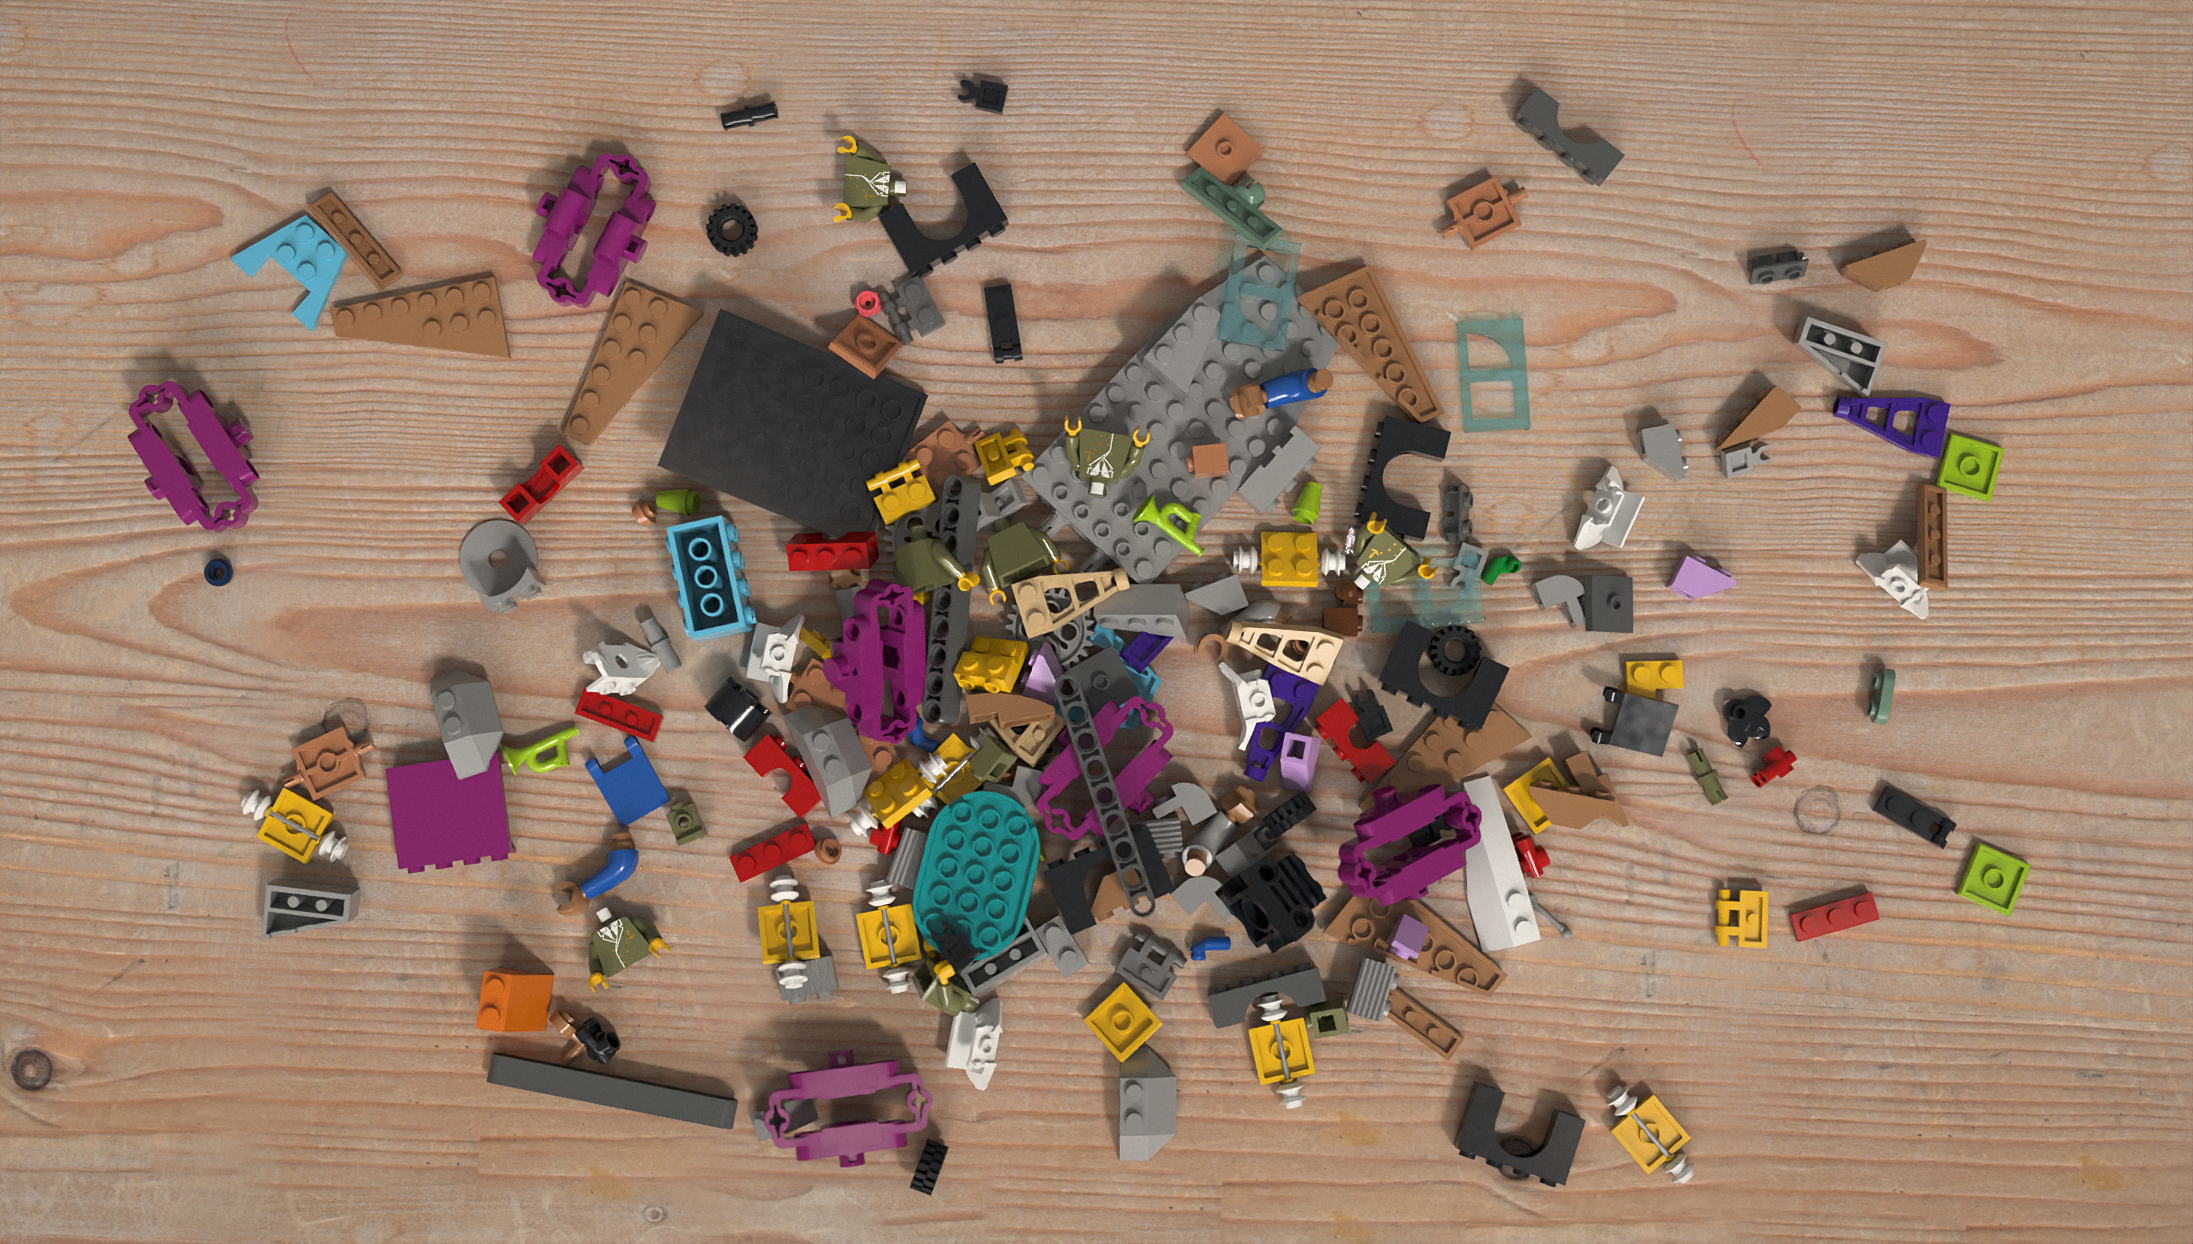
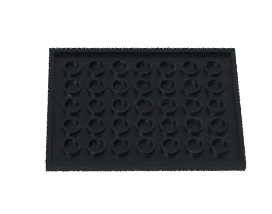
(790, 427)

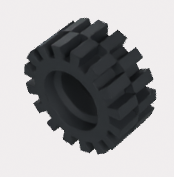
(725, 214)
(1471, 655)
(1289, 814)
(929, 1167)

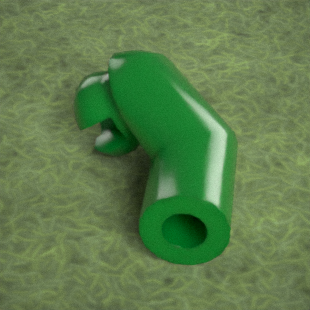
(1500, 565)

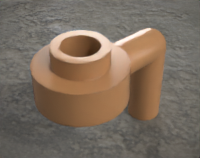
(565, 1024)

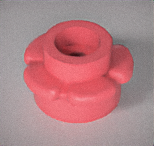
(862, 298)

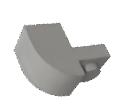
(1000, 503)
(1561, 590)
(1024, 789)
(1191, 798)
(1196, 891)
(800, 1114)

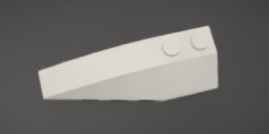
(1495, 879)

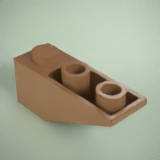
(1769, 414)

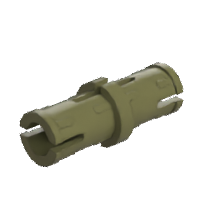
(1707, 776)

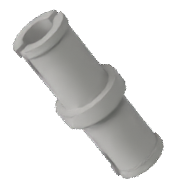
(660, 645)

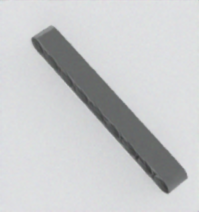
(950, 603)
(1104, 780)
(612, 1090)

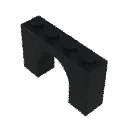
(983, 219)
(1395, 439)
(1402, 676)
(1067, 878)
(1548, 1161)

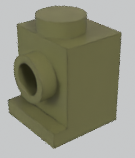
(992, 760)
(695, 828)
(1328, 1026)

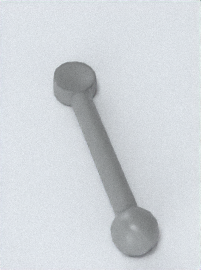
(1566, 932)

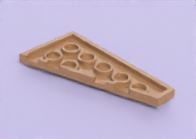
(445, 318)
(1365, 325)
(633, 347)
(1449, 753)
(1442, 953)

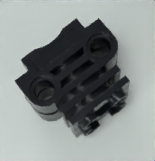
(1274, 901)

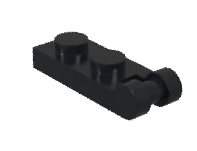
(1003, 322)
(1913, 817)

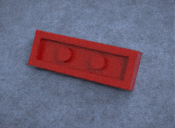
(619, 715)
(773, 852)
(1834, 916)

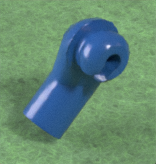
(919, 740)
(1209, 943)

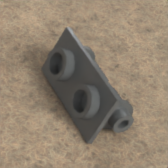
(1790, 266)
(1459, 503)

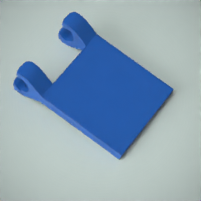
(630, 787)

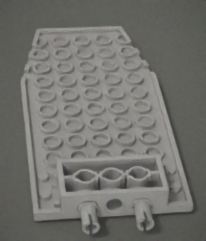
(1203, 418)

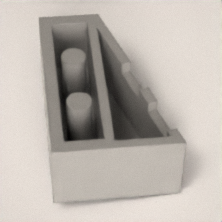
(1146, 608)
(305, 905)
(1021, 954)

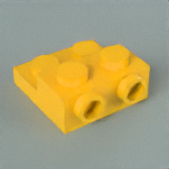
(991, 664)

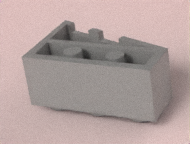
(1181, 349)
(1841, 352)
(1279, 471)

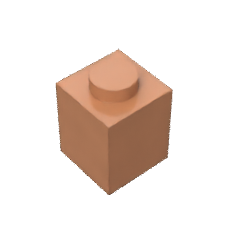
(1208, 461)

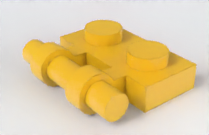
(995, 457)
(905, 498)
(1751, 918)

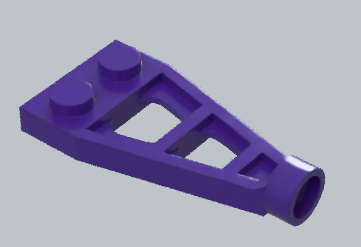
(1928, 427)
(1288, 688)

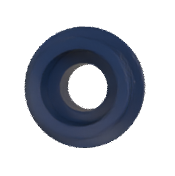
(210, 572)

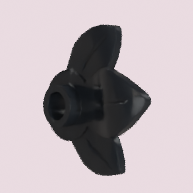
(1750, 721)

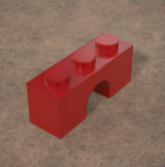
(530, 497)
(814, 553)
(1335, 725)
(770, 755)

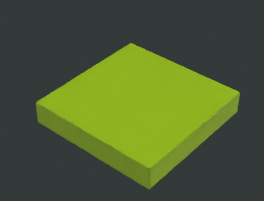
(1969, 467)
(1993, 879)

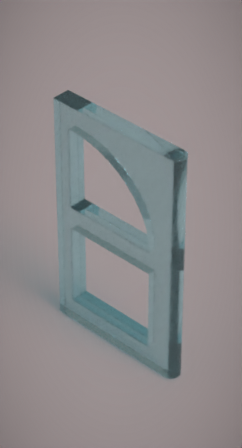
(1234, 325)
(1510, 336)
(1464, 610)

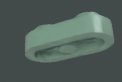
(1880, 706)

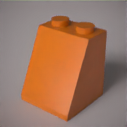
(514, 1000)

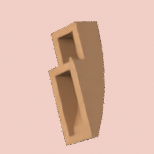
(1008, 709)
(1583, 775)

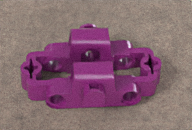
(568, 216)
(170, 471)
(879, 652)
(1129, 783)
(1395, 818)
(848, 1138)

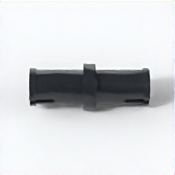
(749, 115)

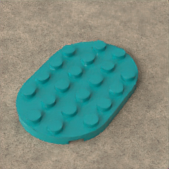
(978, 871)

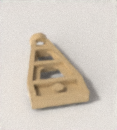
(1034, 606)
(1317, 658)
(1034, 740)

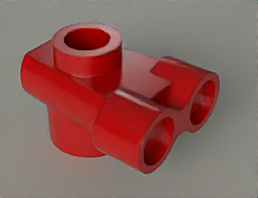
(1777, 763)
(885, 838)
(1530, 858)

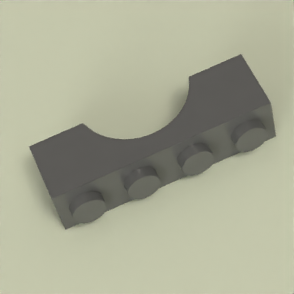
(1540, 118)
(1231, 1004)

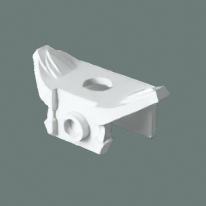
(1609, 513)
(1898, 576)
(773, 655)
(614, 679)
(1252, 700)
(975, 1042)

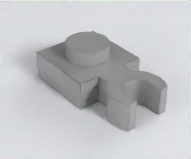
(1740, 458)
(1469, 550)

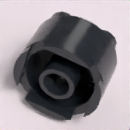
(737, 709)

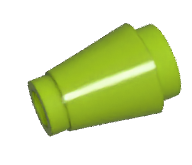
(680, 501)
(1308, 504)

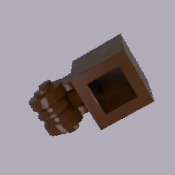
(1345, 618)

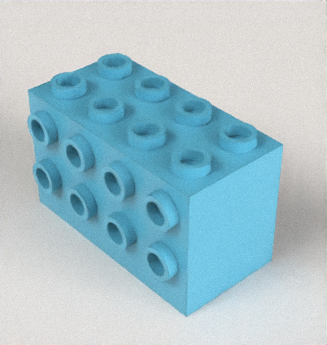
(710, 579)

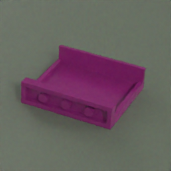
(448, 818)

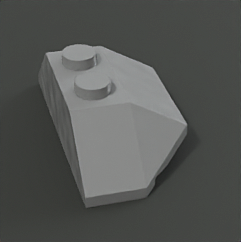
(467, 720)
(831, 756)
(1145, 1105)

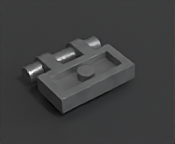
(919, 305)
(1146, 972)

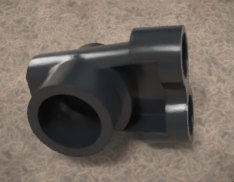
(598, 1044)

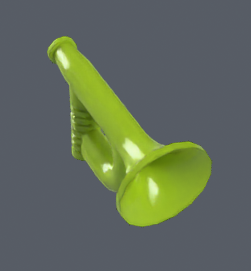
(1149, 512)
(517, 756)

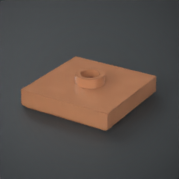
(1225, 150)
(865, 346)

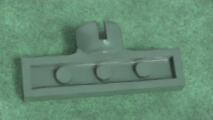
(1235, 205)

